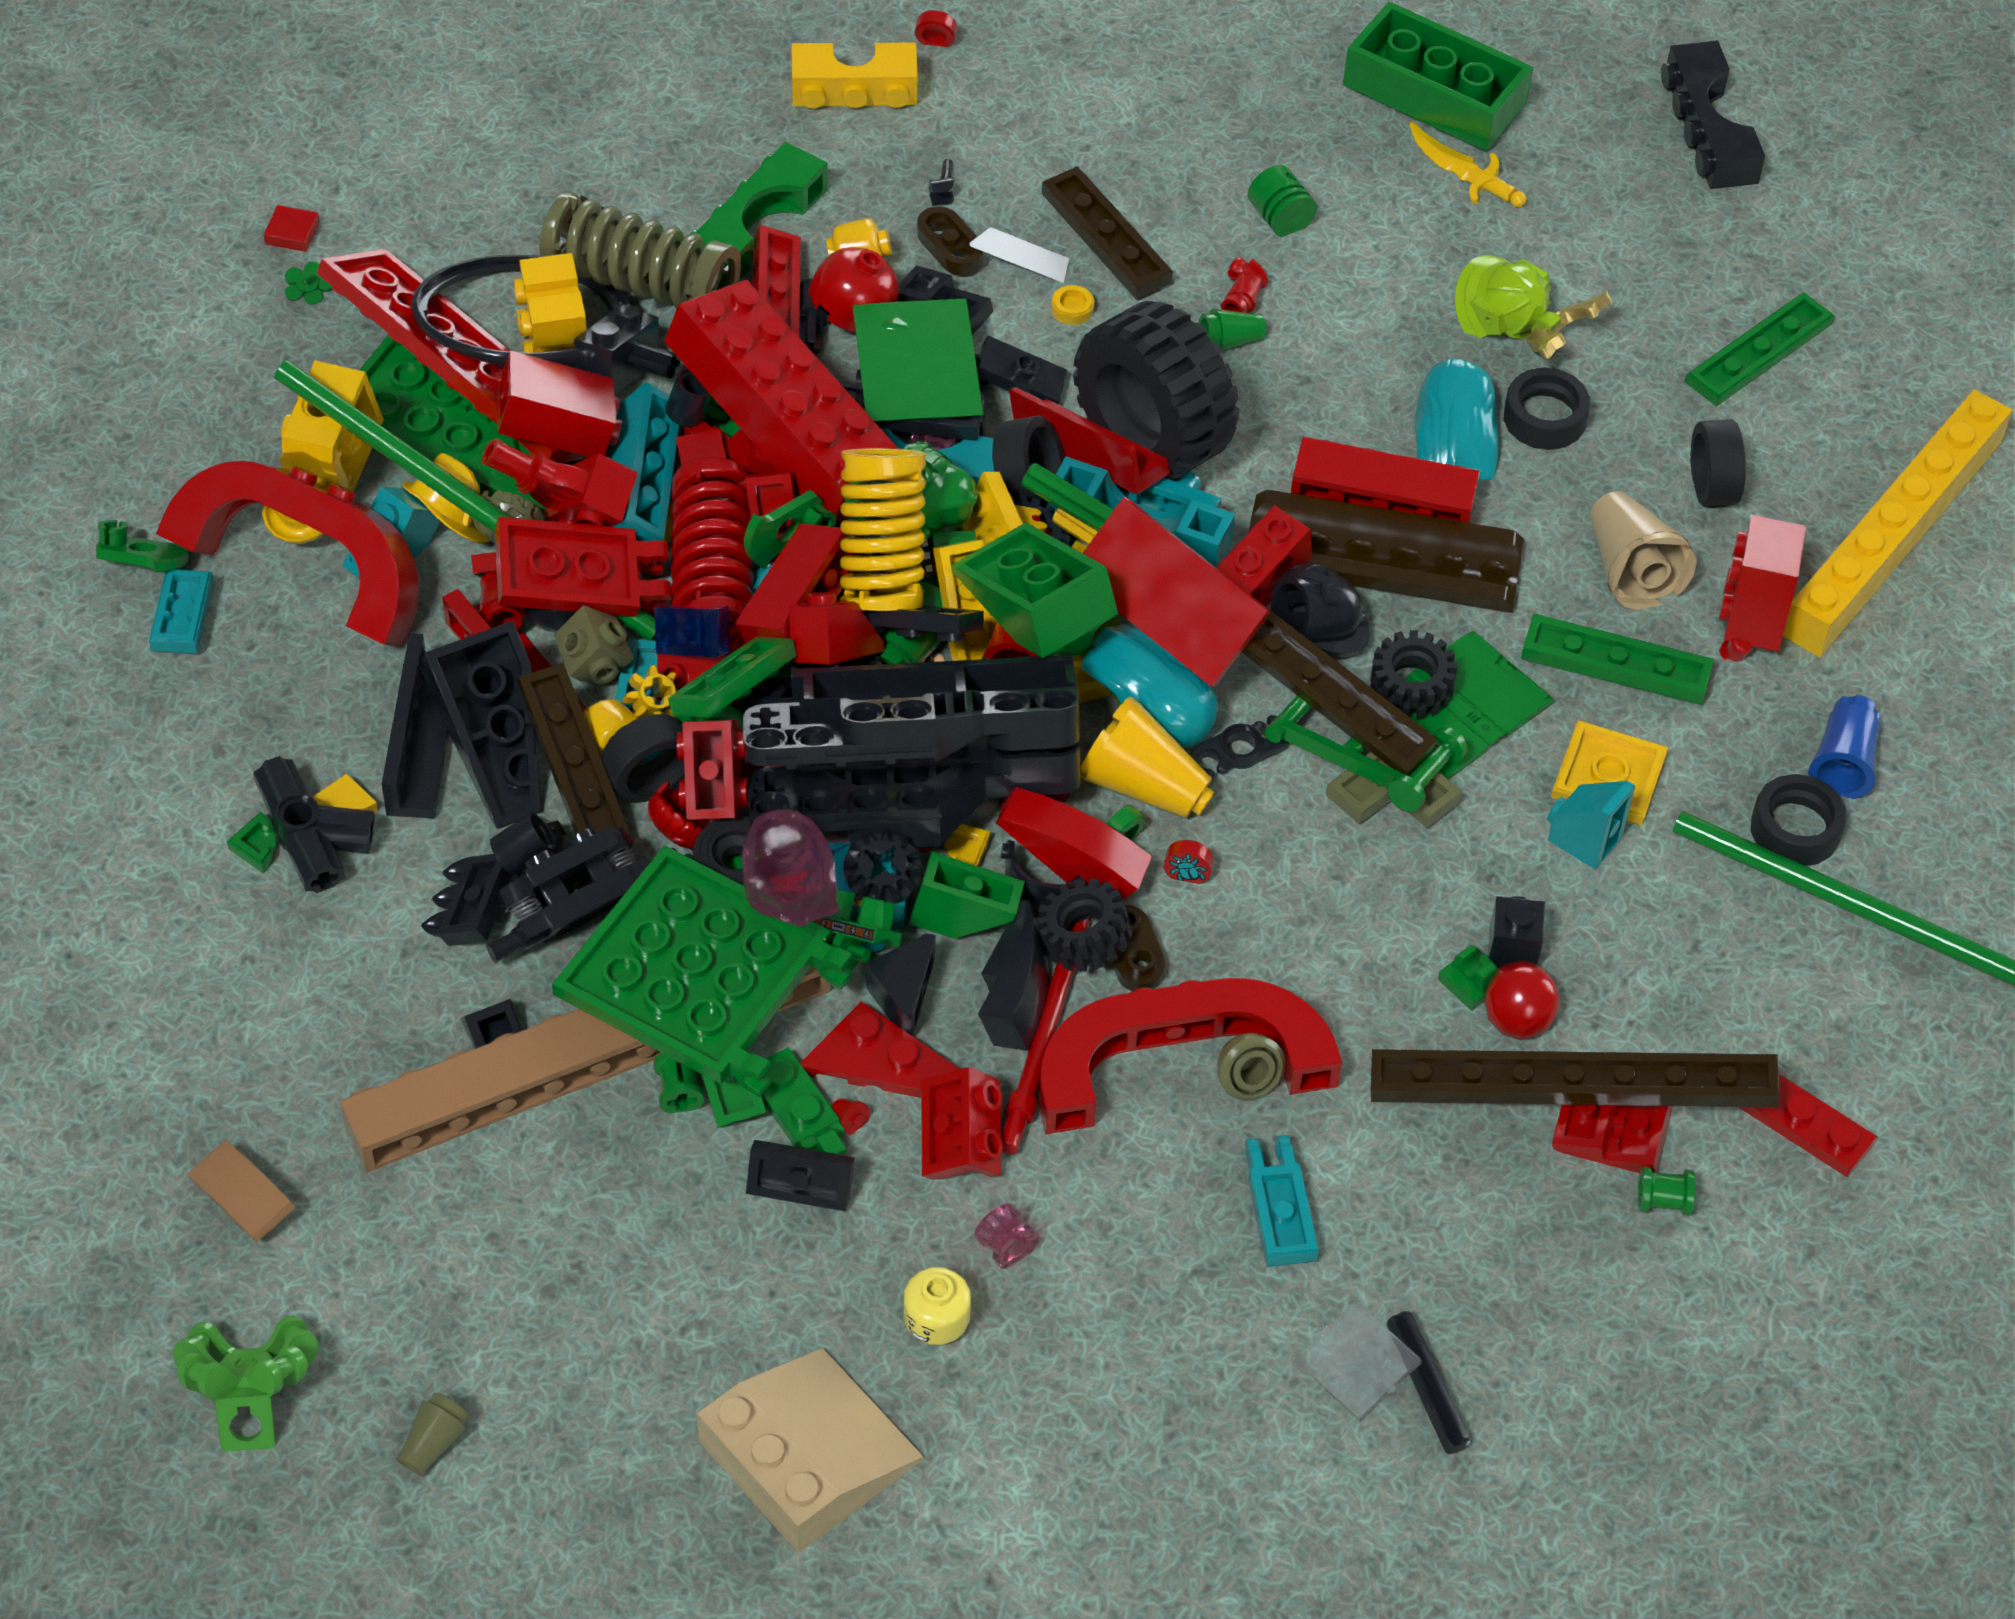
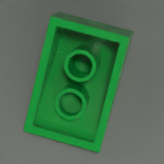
(1038, 588)

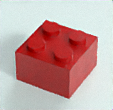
(1762, 581)

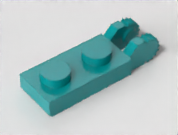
(1281, 1205)

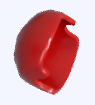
(1521, 1000)

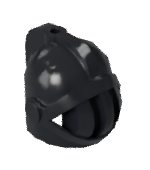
(1323, 609)

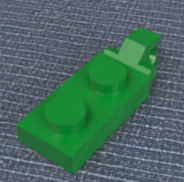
(801, 1106)

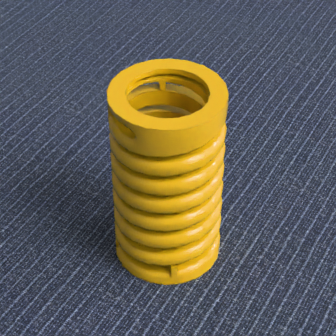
(905, 501)

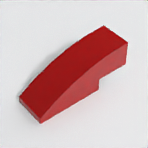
(1073, 841)

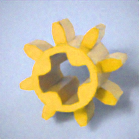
(662, 687)

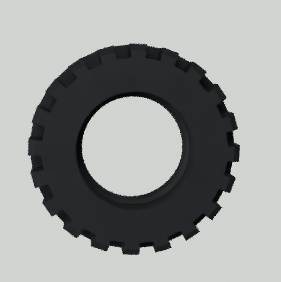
(1158, 384)

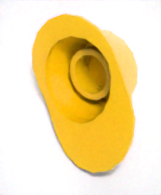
(443, 509)

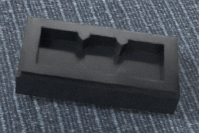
(1012, 367)

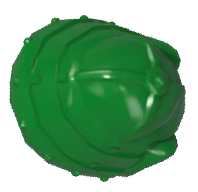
(948, 491)

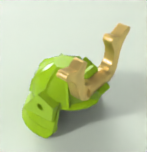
(1514, 300)

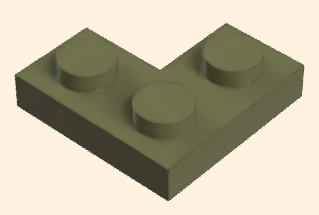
(1363, 797)

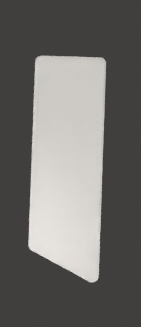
(1022, 253)

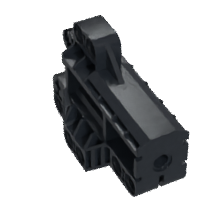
(879, 741)

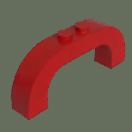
(386, 567)
(1178, 1016)

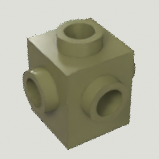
(593, 646)

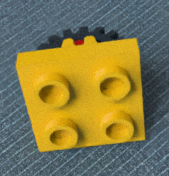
(1000, 513)

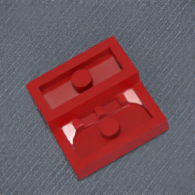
(1613, 1134)

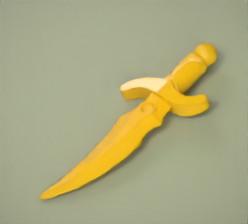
(1467, 169)

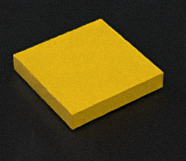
(1611, 756)

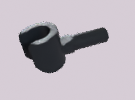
(941, 189)

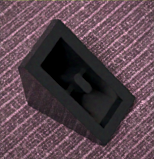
(901, 980)

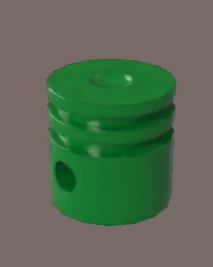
(1282, 200)

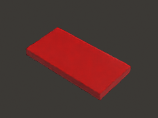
(1175, 593)

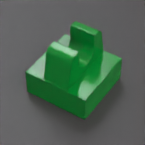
(1468, 976)

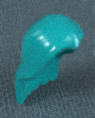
(1458, 417)
(1140, 668)

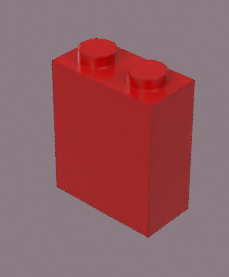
(557, 405)

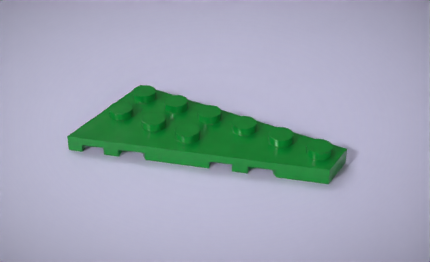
(435, 417)

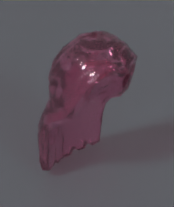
(789, 869)

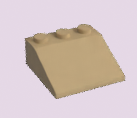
(805, 1445)

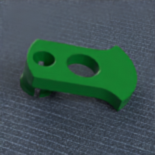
(761, 533)
(118, 547)

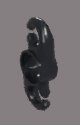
(1218, 748)

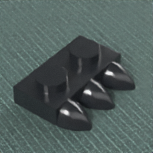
(469, 904)

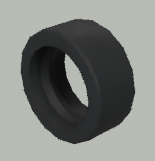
(1540, 432)
(1021, 444)
(1718, 462)
(636, 742)
(1802, 791)

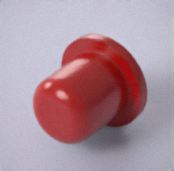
(1735, 649)
(851, 1114)

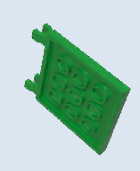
(696, 968)

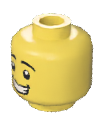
(937, 1306)

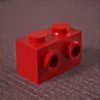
(712, 769)

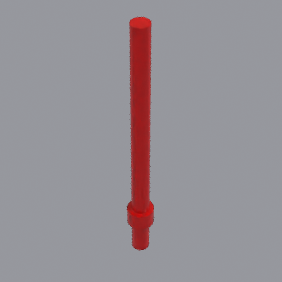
(1022, 1102)

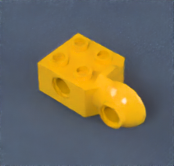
(322, 444)

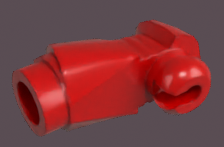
(1249, 280)

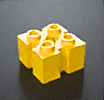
(551, 303)

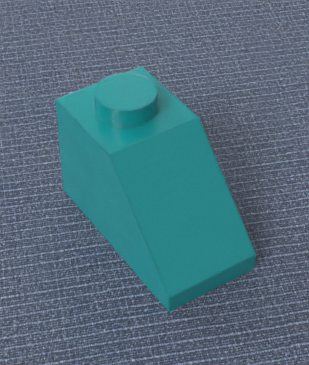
(1591, 820)

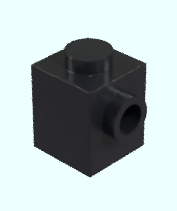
(1516, 930)

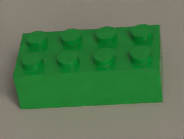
(1437, 75)

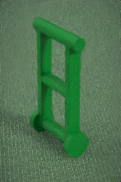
(1403, 790)

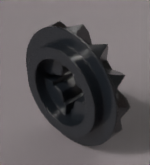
(886, 885)

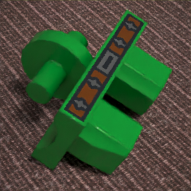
(871, 926)

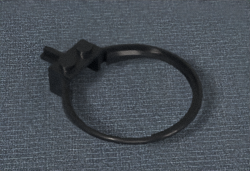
(616, 346)

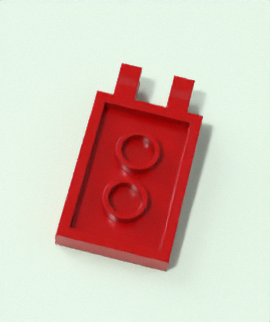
(577, 566)

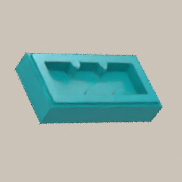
(181, 611)

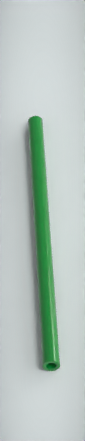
(413, 462)
(1846, 897)

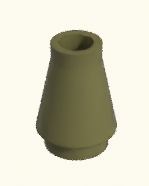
(432, 1433)

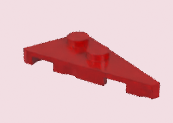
(875, 1053)

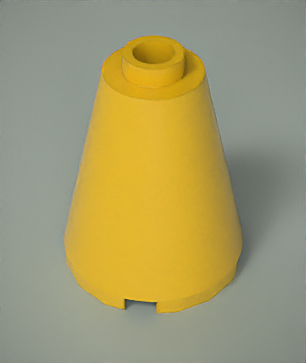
(1146, 764)

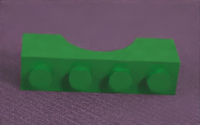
(783, 184)

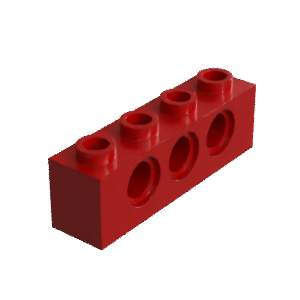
(1267, 553)

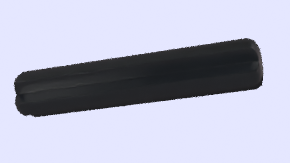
(1431, 1386)

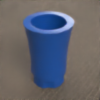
(1849, 747)

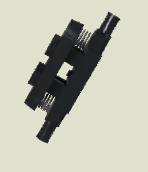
(546, 884)

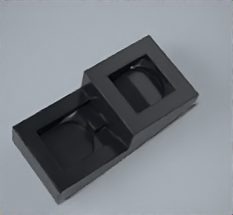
(928, 284)

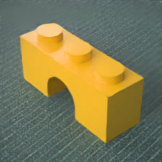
(824, 81)

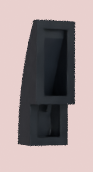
(1017, 982)

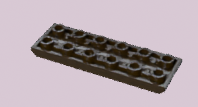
(1406, 550)

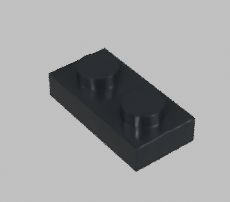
(800, 1175)

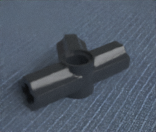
(323, 827)

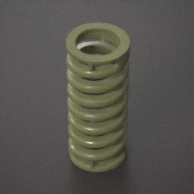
(639, 249)

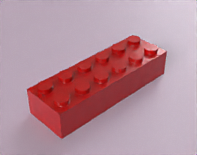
(773, 388)

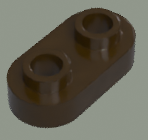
(951, 246)
(1141, 947)

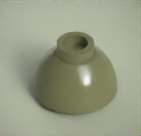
(1250, 1066)

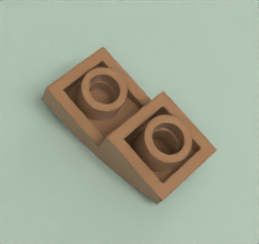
(241, 1191)

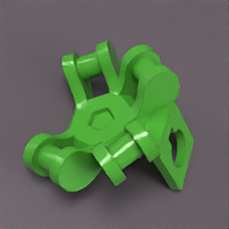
(244, 1375)

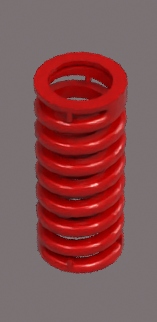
(709, 539)

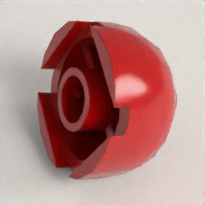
(850, 279)

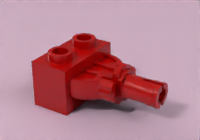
(582, 493)

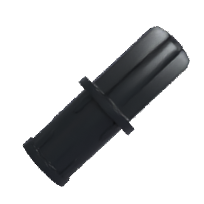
(811, 320)

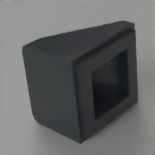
(491, 1023)

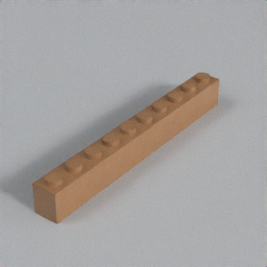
(500, 1081)

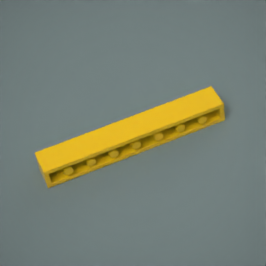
(1896, 523)

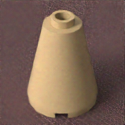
(1639, 552)

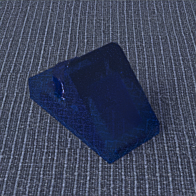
(692, 630)

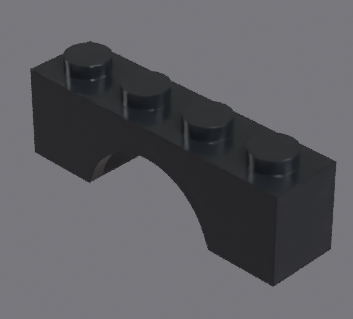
(1724, 150)

